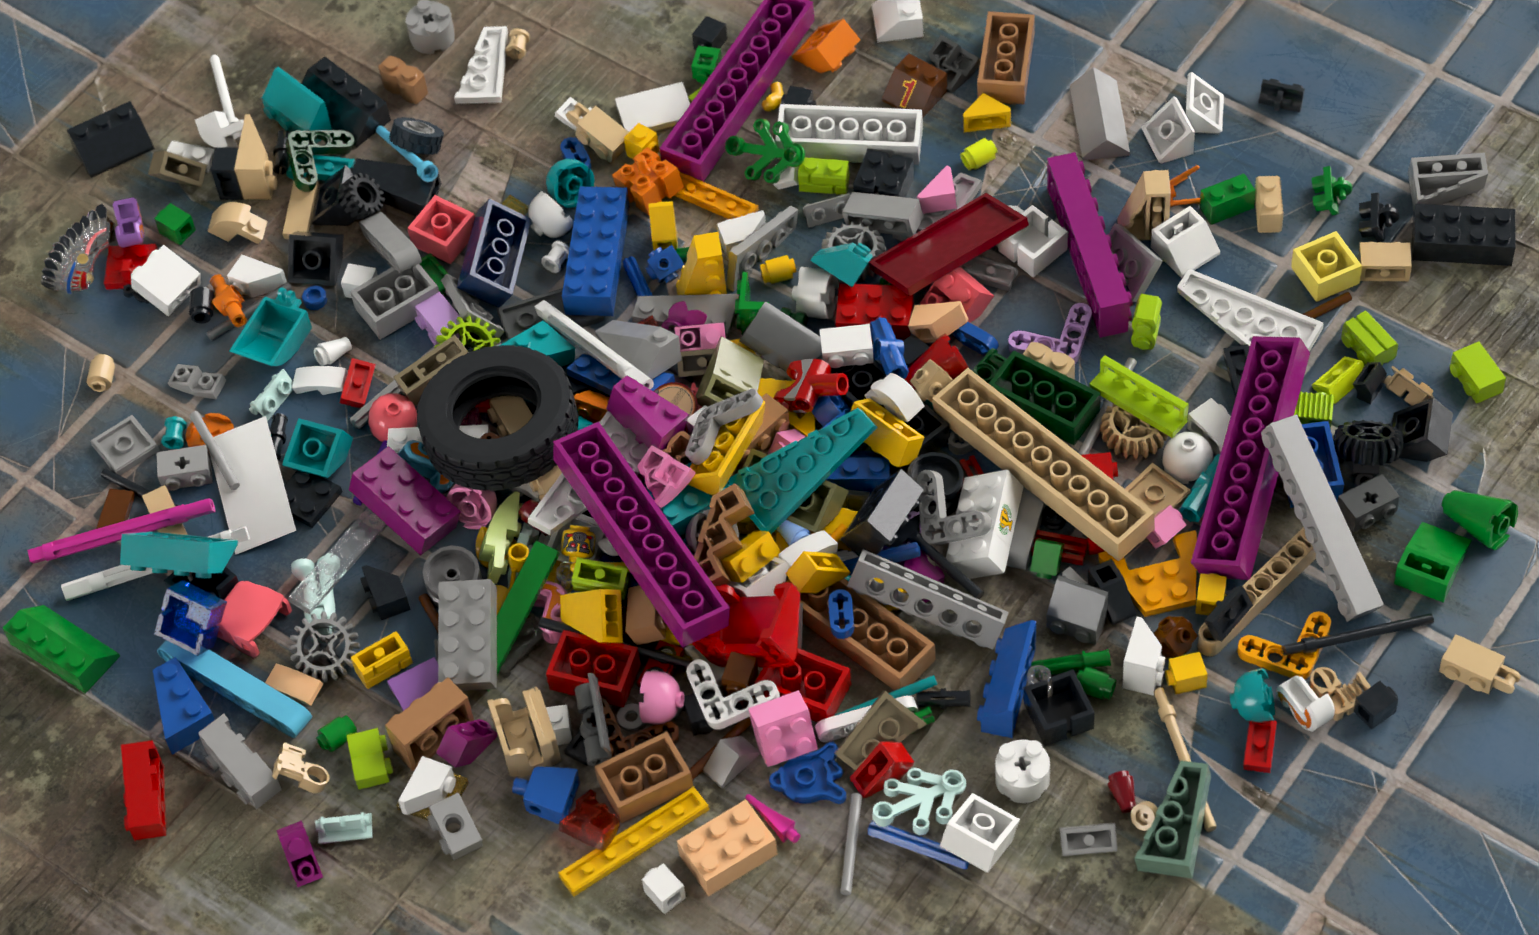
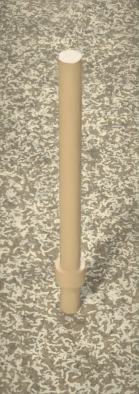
(1168, 715)

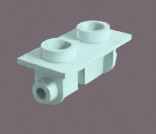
(273, 395)
(344, 828)

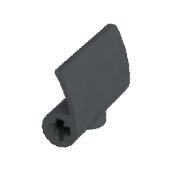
(780, 338)
(596, 738)

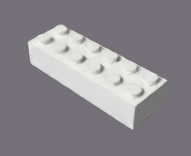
(850, 131)

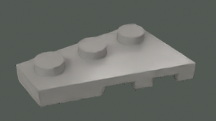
(468, 305)

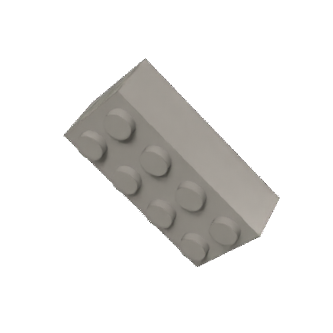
(468, 634)

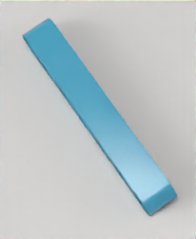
(241, 688)

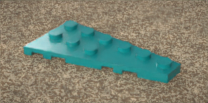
(795, 471)

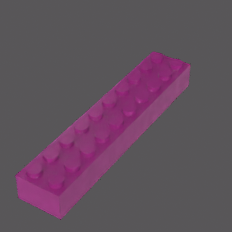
(736, 85)
(1245, 468)
(641, 534)

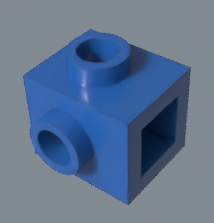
(668, 256)

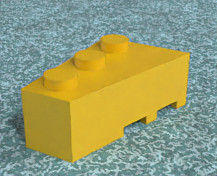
(704, 267)

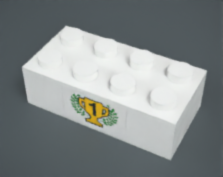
(999, 497)

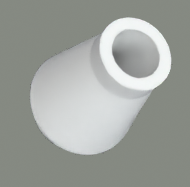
(330, 351)

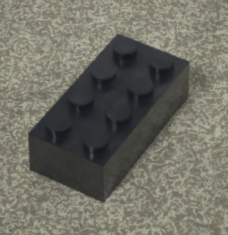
(1463, 234)

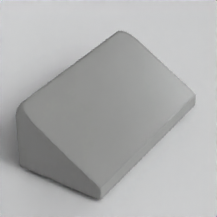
(1088, 839)

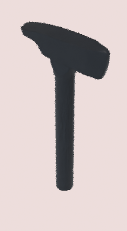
(911, 534)

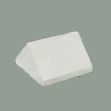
(1203, 106)
(1170, 132)

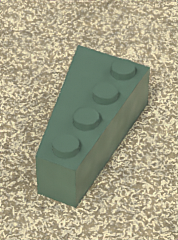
(1175, 833)

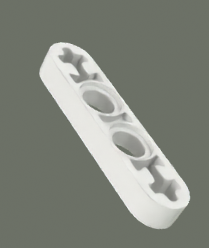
(842, 724)

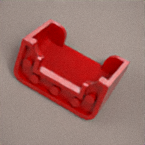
(757, 628)

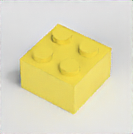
(1326, 266)

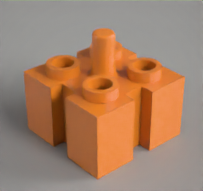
(648, 179)

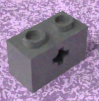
(1368, 503)

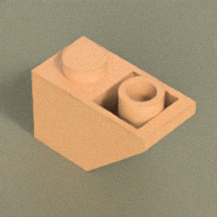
(934, 320)

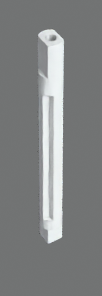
(590, 344)
(122, 573)

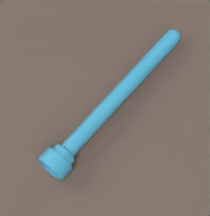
(425, 169)

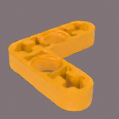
(1308, 660)

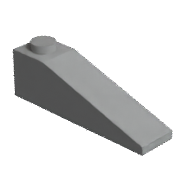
(642, 345)

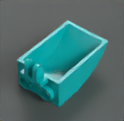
(274, 330)

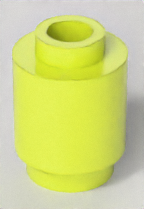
(979, 154)

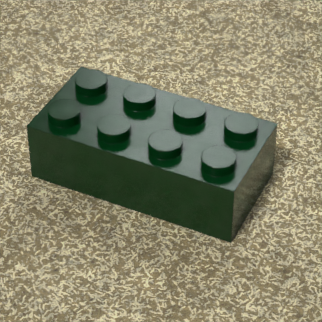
(1048, 396)

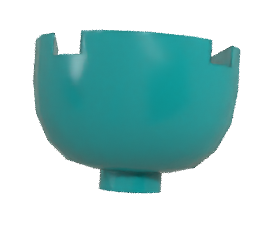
(565, 180)
(1253, 697)

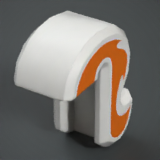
(1304, 704)

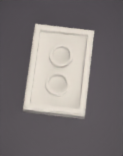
(653, 108)

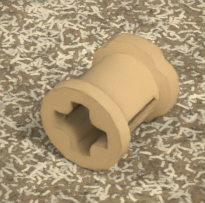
(517, 43)

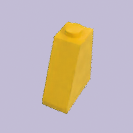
(594, 614)

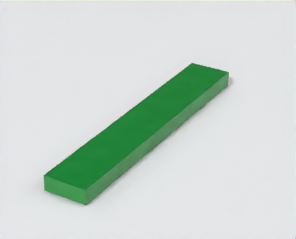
(522, 597)

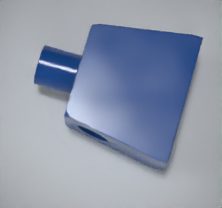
(548, 792)

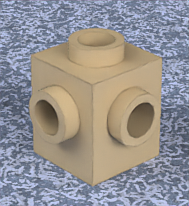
(930, 380)

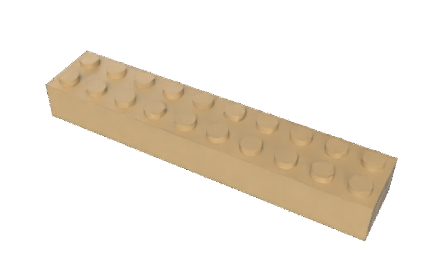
(1044, 464)

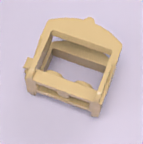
(523, 750)

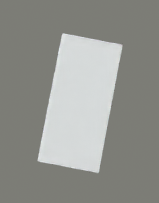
(261, 497)

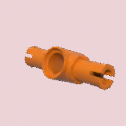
(228, 300)

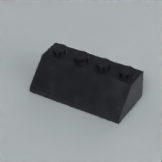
(347, 101)

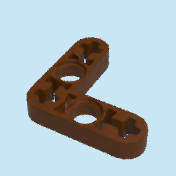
(626, 743)

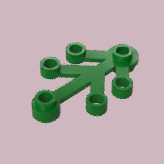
(769, 151)

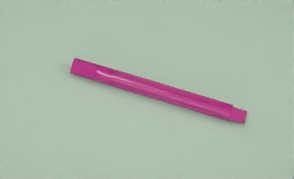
(114, 532)

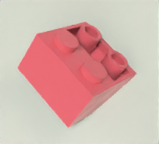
(962, 287)

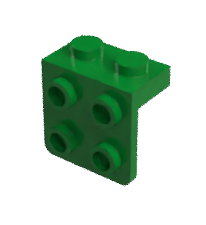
(744, 307)

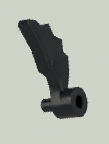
(128, 292)

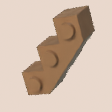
(717, 533)

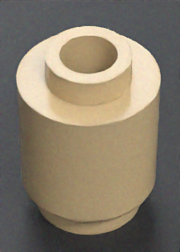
(101, 373)

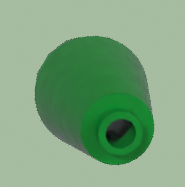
(1482, 516)

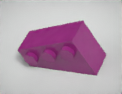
(645, 413)

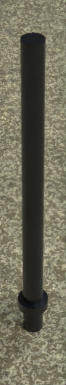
(643, 651)

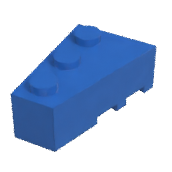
(180, 706)

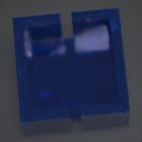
(193, 621)

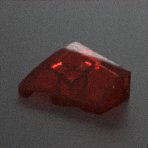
(591, 822)

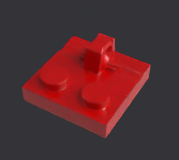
(122, 263)

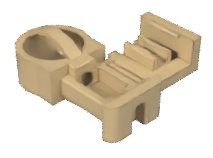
(1344, 696)
(291, 766)

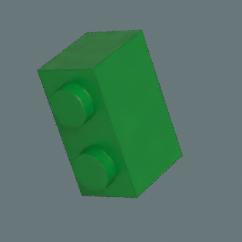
(1227, 199)

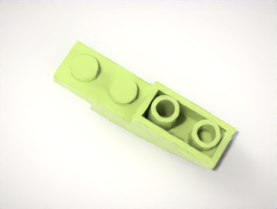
(500, 535)

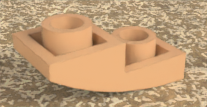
(294, 684)

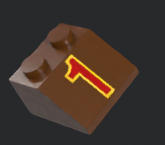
(915, 85)

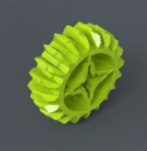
(464, 328)

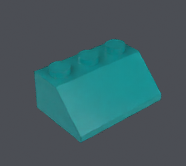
(294, 105)

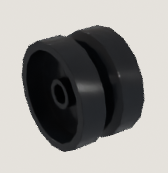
(951, 474)

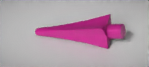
(780, 824)

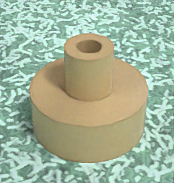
(1143, 815)

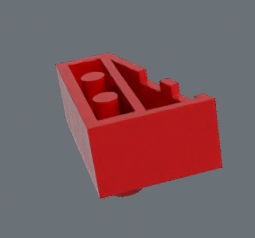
(143, 790)

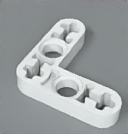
(726, 705)

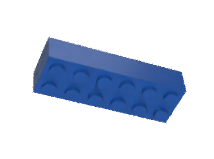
(596, 251)

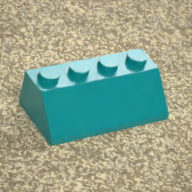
(176, 553)

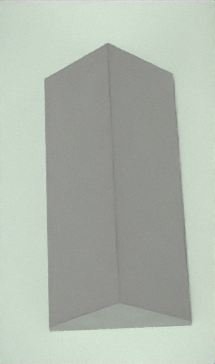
(1099, 116)

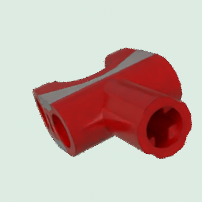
(811, 381)

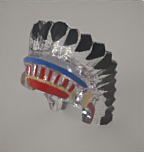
(75, 254)

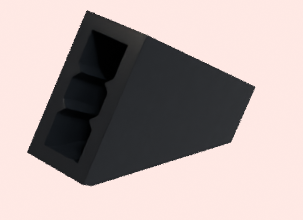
(400, 184)

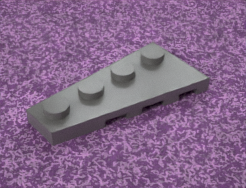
(759, 244)

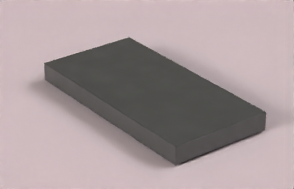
(523, 315)

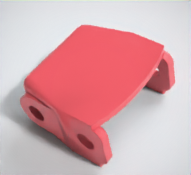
(248, 614)

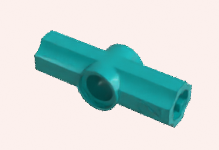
(1196, 502)

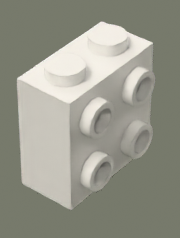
(165, 280)

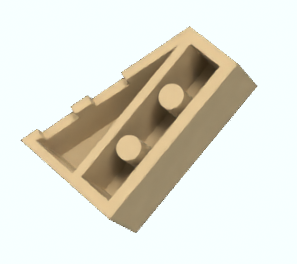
(1147, 204)

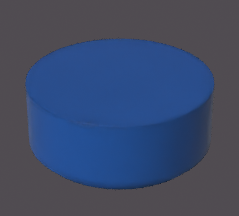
(314, 298)

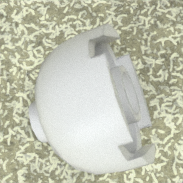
(548, 217)
(1187, 456)

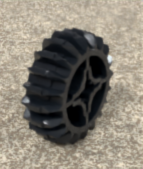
(1368, 442)

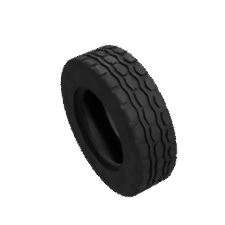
(487, 375)

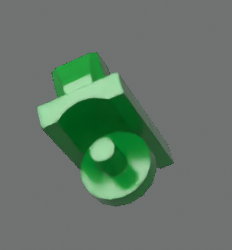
(1332, 188)

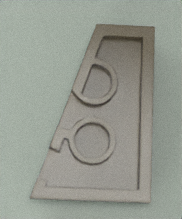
(883, 722)

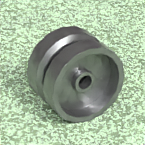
(449, 564)

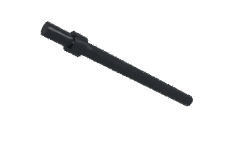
(1311, 644)

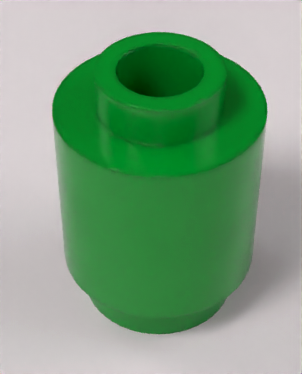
(1097, 683)
(335, 733)

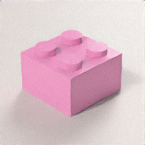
(783, 728)

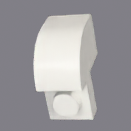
(217, 131)
(896, 396)

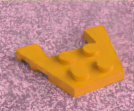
(1165, 584)

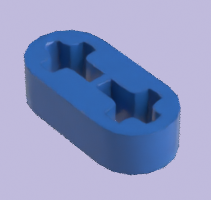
(580, 152)
(975, 338)
(846, 614)

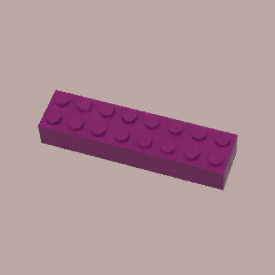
(1089, 245)

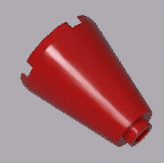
(943, 355)

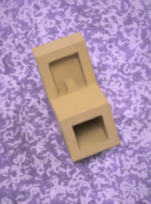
(235, 219)

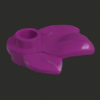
(680, 316)

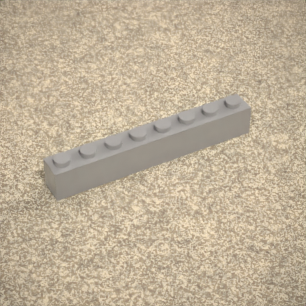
(1321, 518)

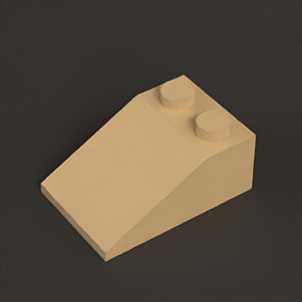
(253, 166)

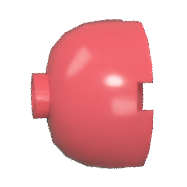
(391, 412)

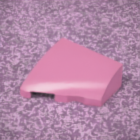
(664, 475)

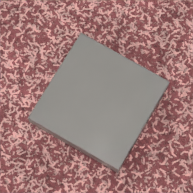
(125, 445)

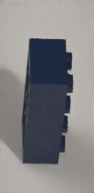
(494, 253)

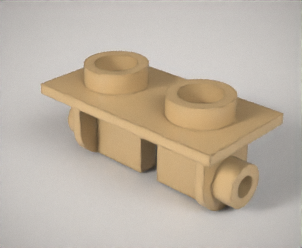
(1403, 382)

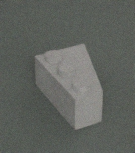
(1446, 177)
(238, 763)

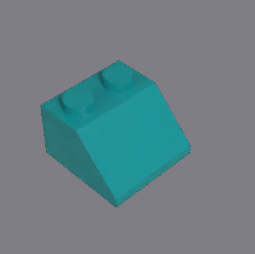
(844, 261)
(317, 448)

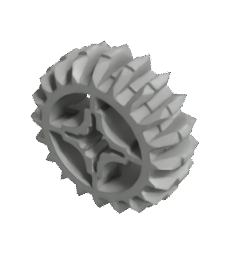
(856, 234)
(314, 652)

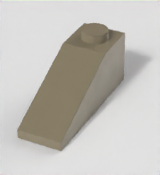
(417, 375)

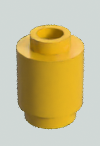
(778, 269)

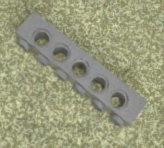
(922, 587)

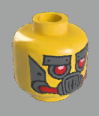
(578, 542)

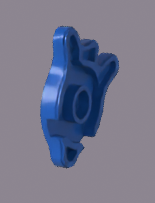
(811, 777)

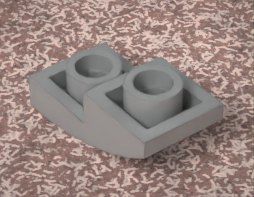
(195, 382)

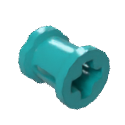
(174, 432)

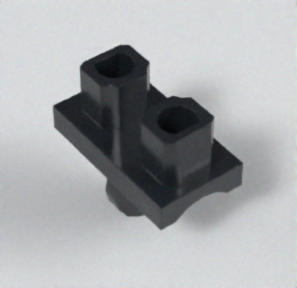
(1281, 95)
(1379, 216)

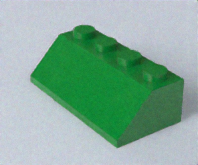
(60, 646)

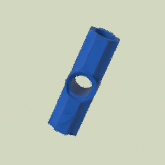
(888, 348)

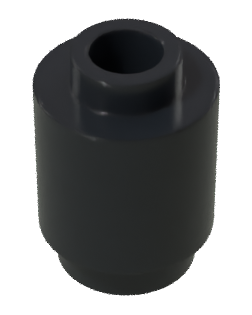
(201, 305)

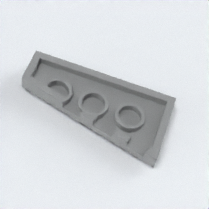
(965, 191)
(718, 307)

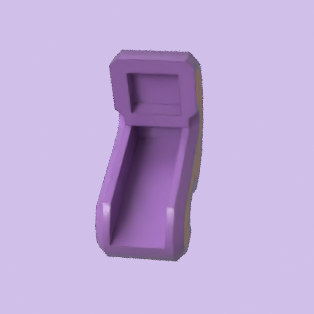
(130, 224)

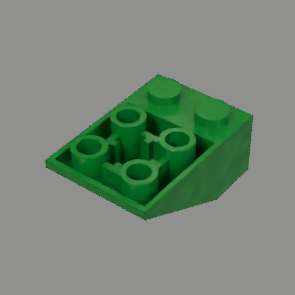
(1431, 561)

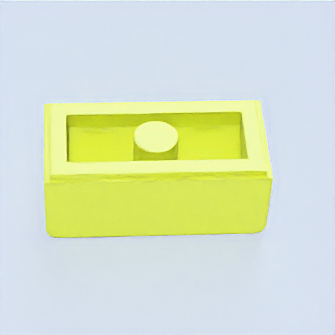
(1339, 378)

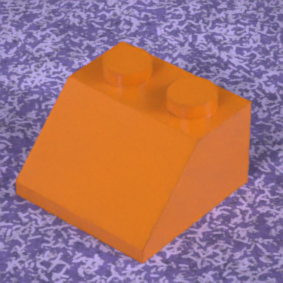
(827, 47)

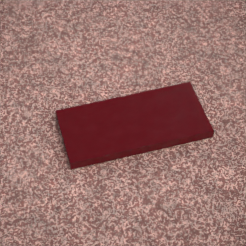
(948, 243)

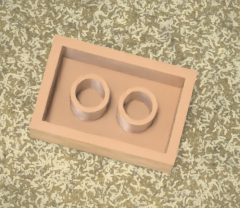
(727, 847)

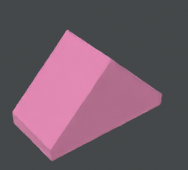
(939, 193)

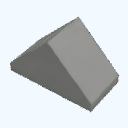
(730, 759)

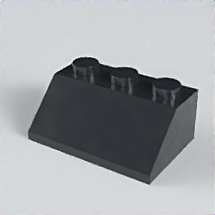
(110, 139)

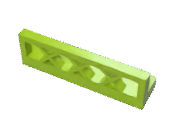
(1138, 398)

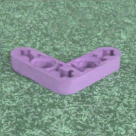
(1058, 345)

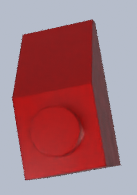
(884, 762)

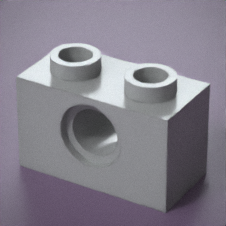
(454, 811)

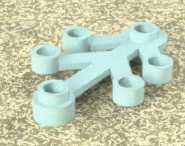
(920, 796)

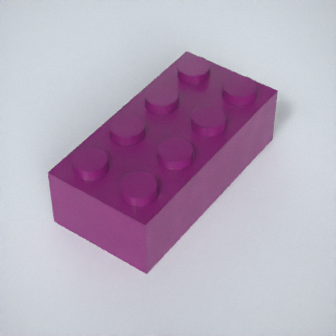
(404, 500)

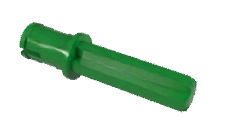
(1076, 662)

